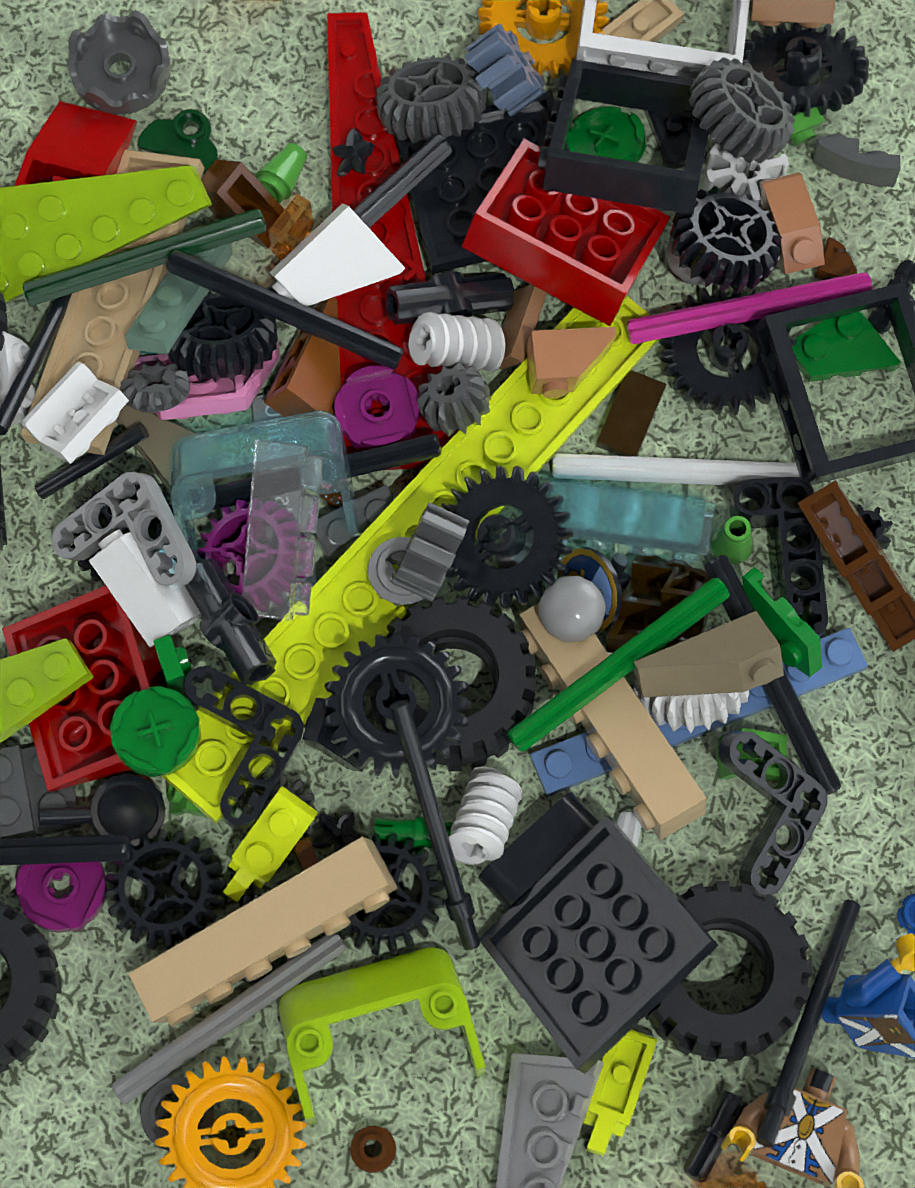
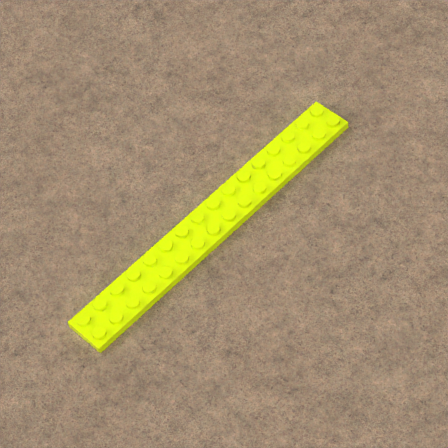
(344, 606)

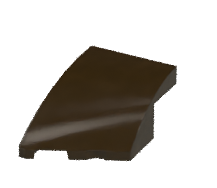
(652, 592)

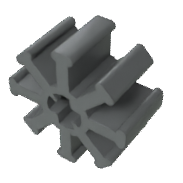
(430, 551)

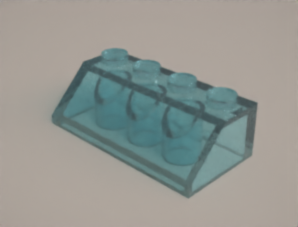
(636, 518)

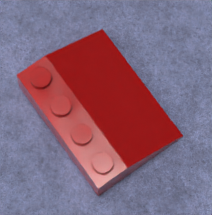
(563, 242)
(75, 733)

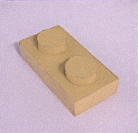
(646, 21)

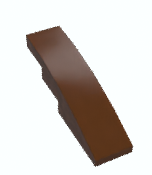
(862, 563)

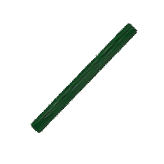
(143, 257)

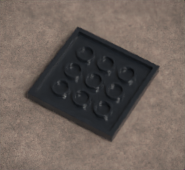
(459, 184)
(597, 944)

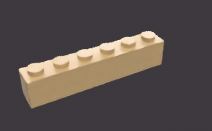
(621, 733)
(263, 931)

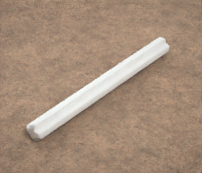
(666, 469)

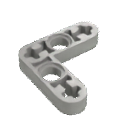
(135, 516)

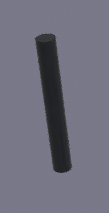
(91, 461)

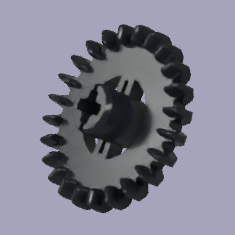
(807, 57)
(709, 388)
(539, 514)
(386, 661)

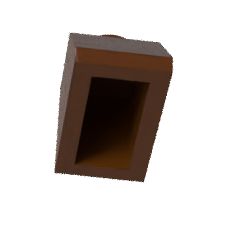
(236, 191)

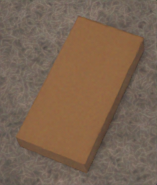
(520, 322)

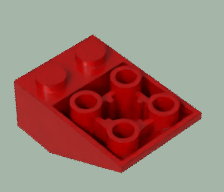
(76, 145)

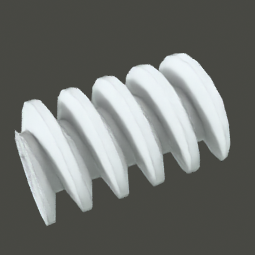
(456, 339)
(484, 816)

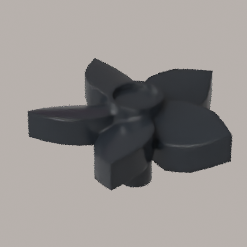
(353, 153)
(336, 834)

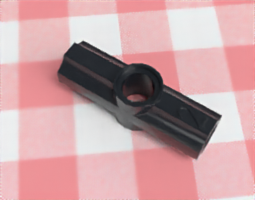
(450, 295)
(230, 623)

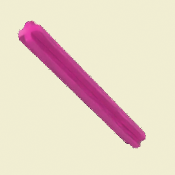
(743, 308)

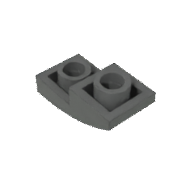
(842, 157)

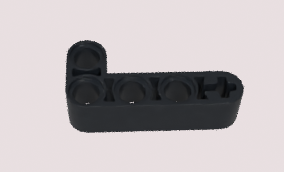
(787, 523)

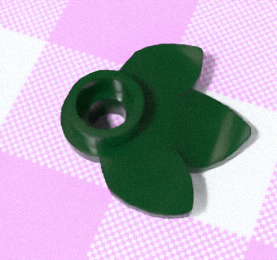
(168, 137)

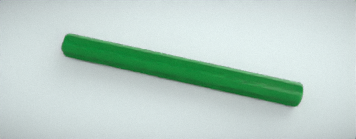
(618, 664)

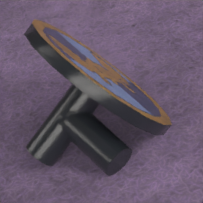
(605, 574)

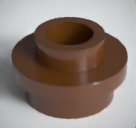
(379, 1163)

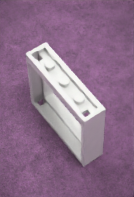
(657, 56)

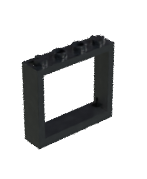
(616, 178)
(791, 392)

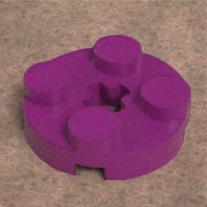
(390, 389)
(72, 910)

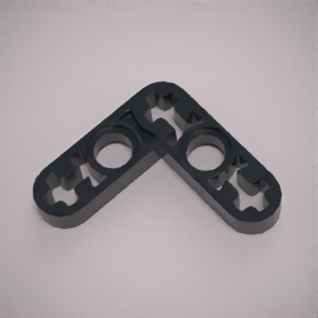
(257, 727)
(786, 800)

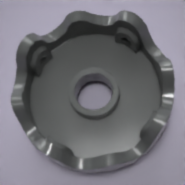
(116, 40)

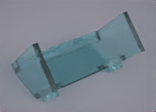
(230, 452)

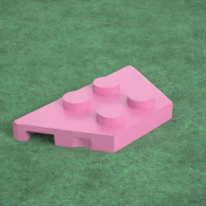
(211, 397)

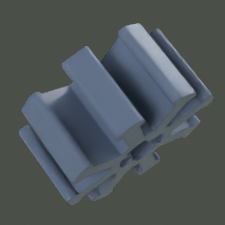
(505, 70)

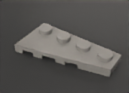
(542, 1119)

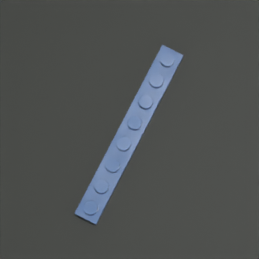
(574, 762)

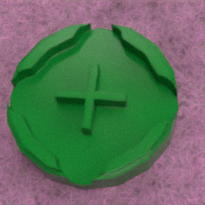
(608, 134)
(155, 731)

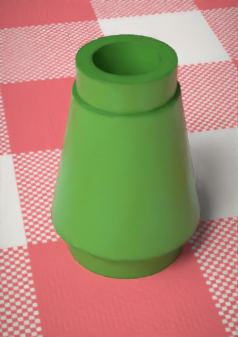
(282, 172)
(737, 547)

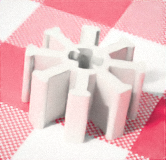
(727, 171)

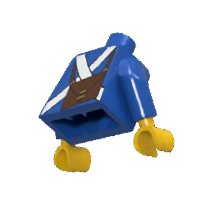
(880, 1006)

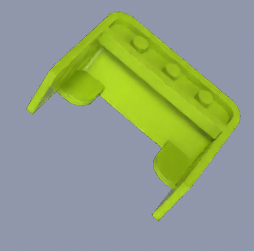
(316, 1004)

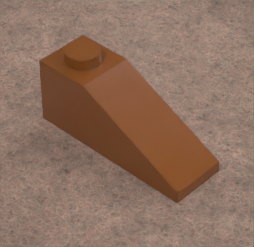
(308, 373)

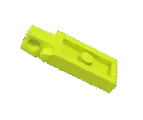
(269, 842)
(618, 1089)

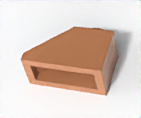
(795, 222)
(564, 357)

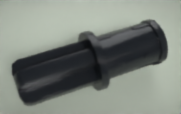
(712, 1134)

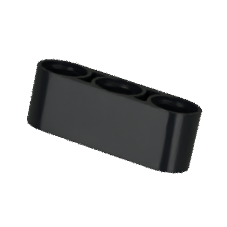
(537, 850)

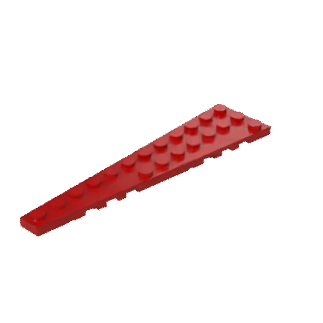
(352, 105)

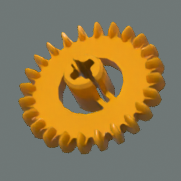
(548, 56)
(237, 1084)

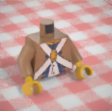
(811, 1141)

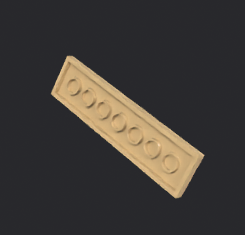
(103, 314)

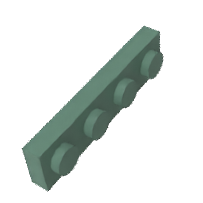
(172, 307)

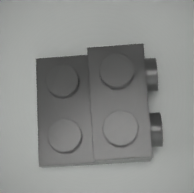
(25, 792)

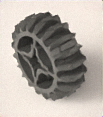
(430, 99)
(741, 110)

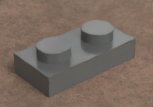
(332, 527)

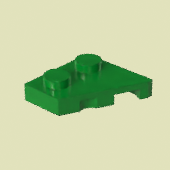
(843, 348)
(797, 640)

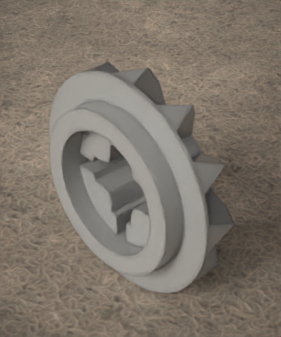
(382, 572)

